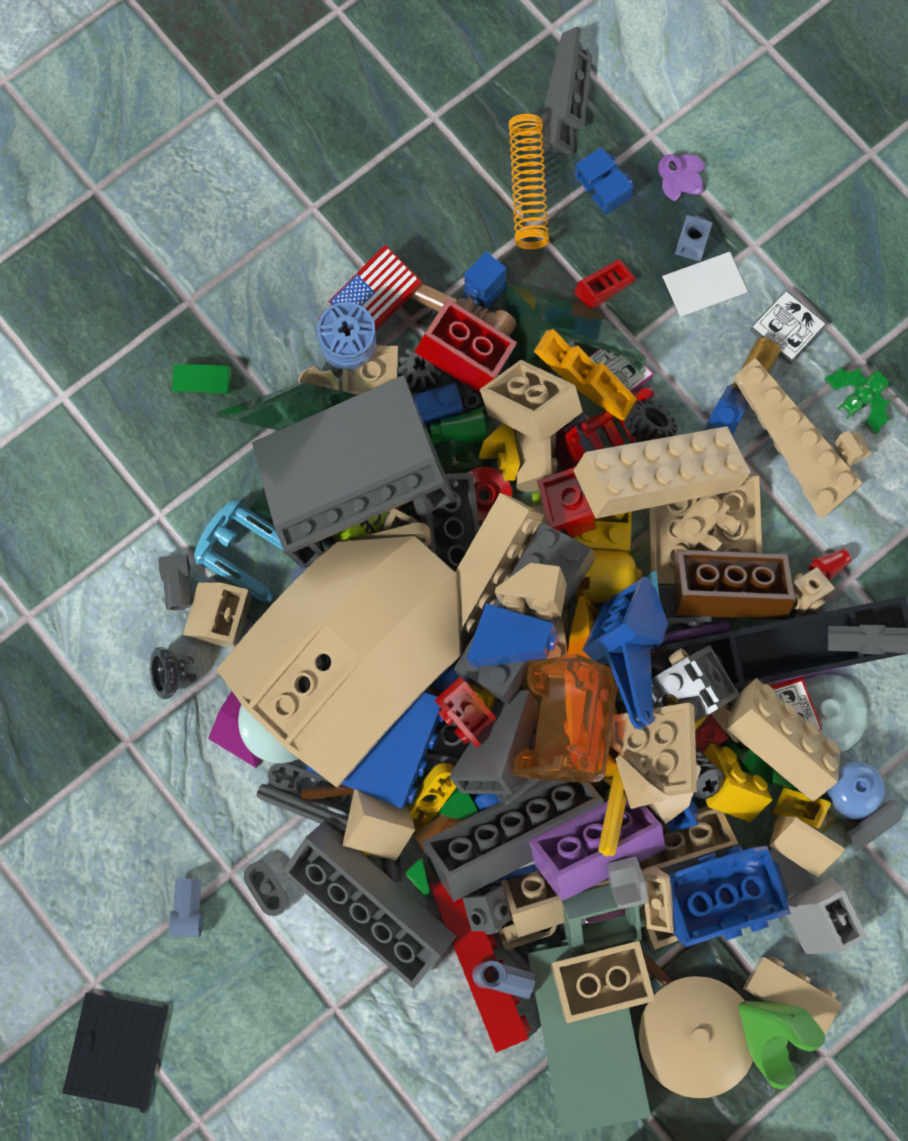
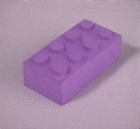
(570, 851)

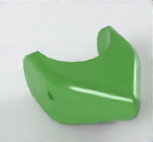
(767, 1034)

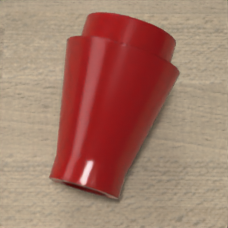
(831, 563)

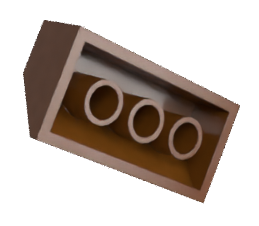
(732, 585)

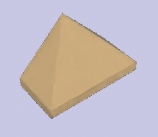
(638, 788)

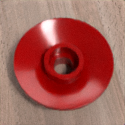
(491, 482)

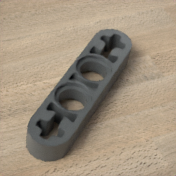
(319, 780)

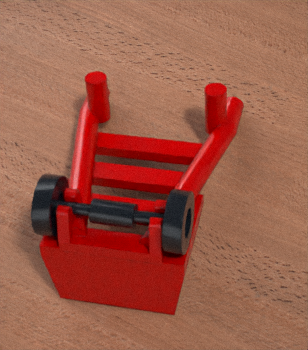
(571, 450)

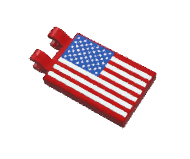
(379, 287)

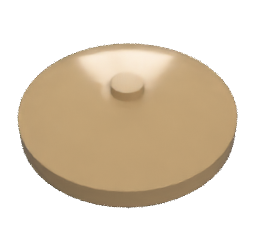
(694, 1037)

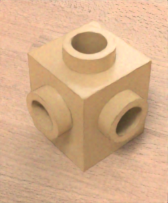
(811, 591)

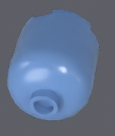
(856, 792)

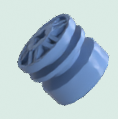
(347, 351)

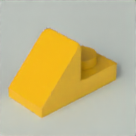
(502, 445)

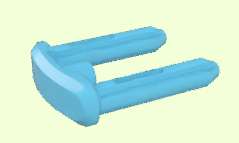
(218, 531)

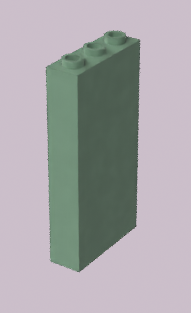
(589, 1060)

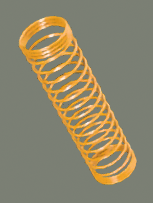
(532, 230)

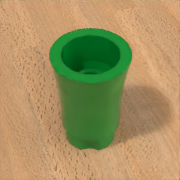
(466, 427)

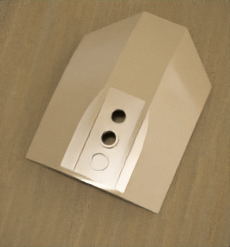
(386, 623)

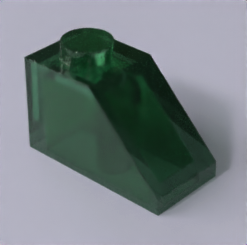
(460, 456)

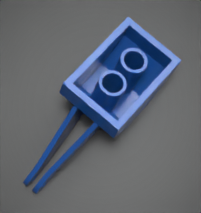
(623, 638)

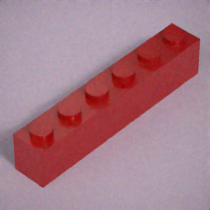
(472, 947)

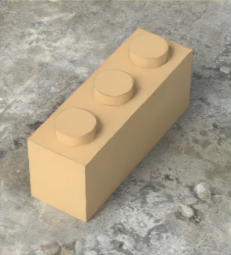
(776, 985)

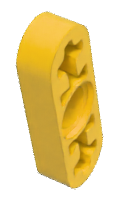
(432, 785)

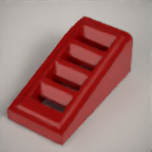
(592, 296)

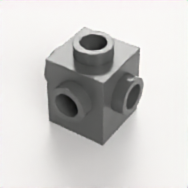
(487, 909)

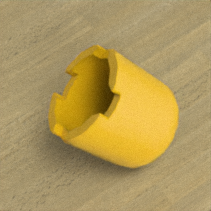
(608, 575)

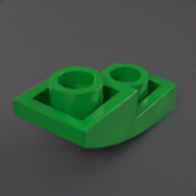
(201, 379)

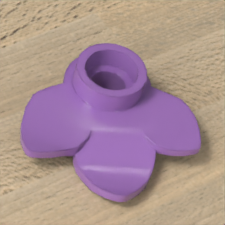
(683, 178)

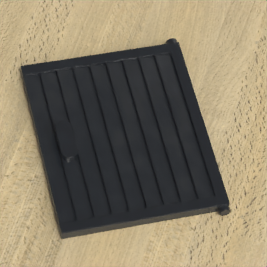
(115, 1051)

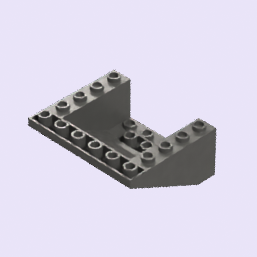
(348, 468)

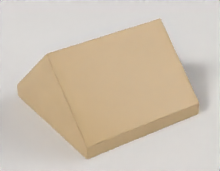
(377, 827)
(804, 845)

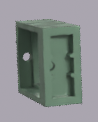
(602, 934)

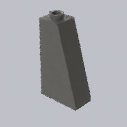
(492, 763)

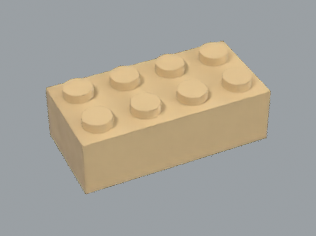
(784, 739)

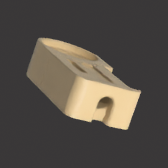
(511, 940)

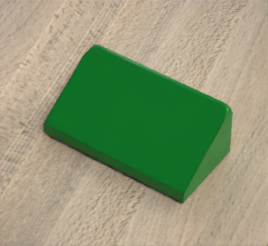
(418, 878)

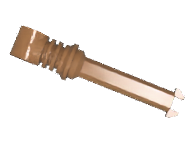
(435, 299)

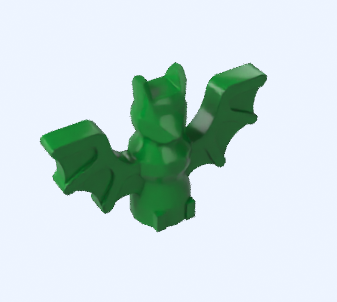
(866, 392)

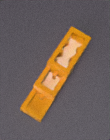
(589, 378)

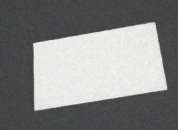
(705, 284)

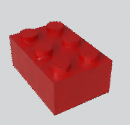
(465, 346)

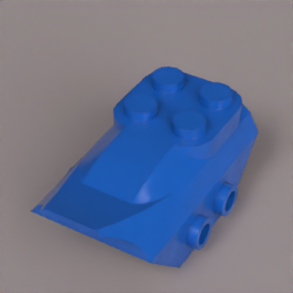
(727, 895)

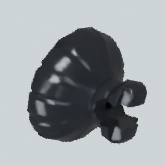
(168, 672)

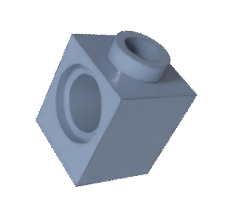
(691, 247)

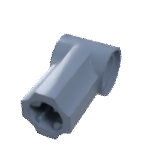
(186, 916)
(506, 979)

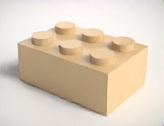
(531, 400)
(602, 982)

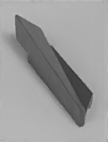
(566, 95)

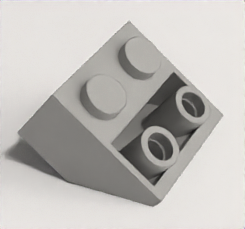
(825, 919)

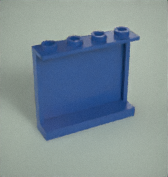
(399, 756)

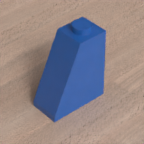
(510, 638)

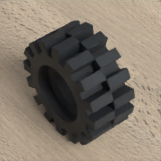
(649, 422)

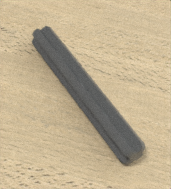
(302, 807)

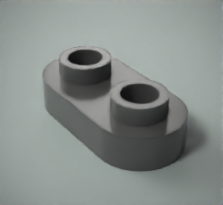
(266, 889)

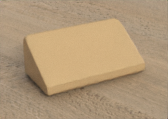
(659, 897)

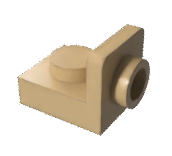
(851, 448)

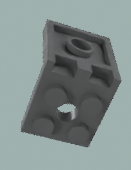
(695, 680)

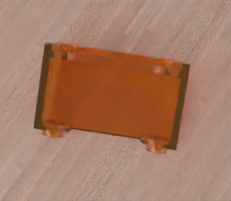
(572, 720)

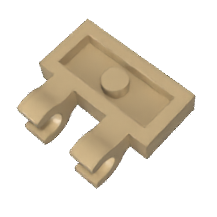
(701, 519)

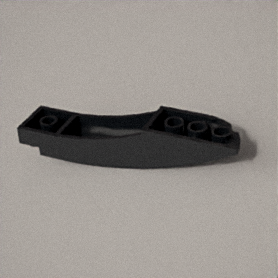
(788, 646)

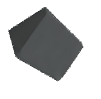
(873, 826)

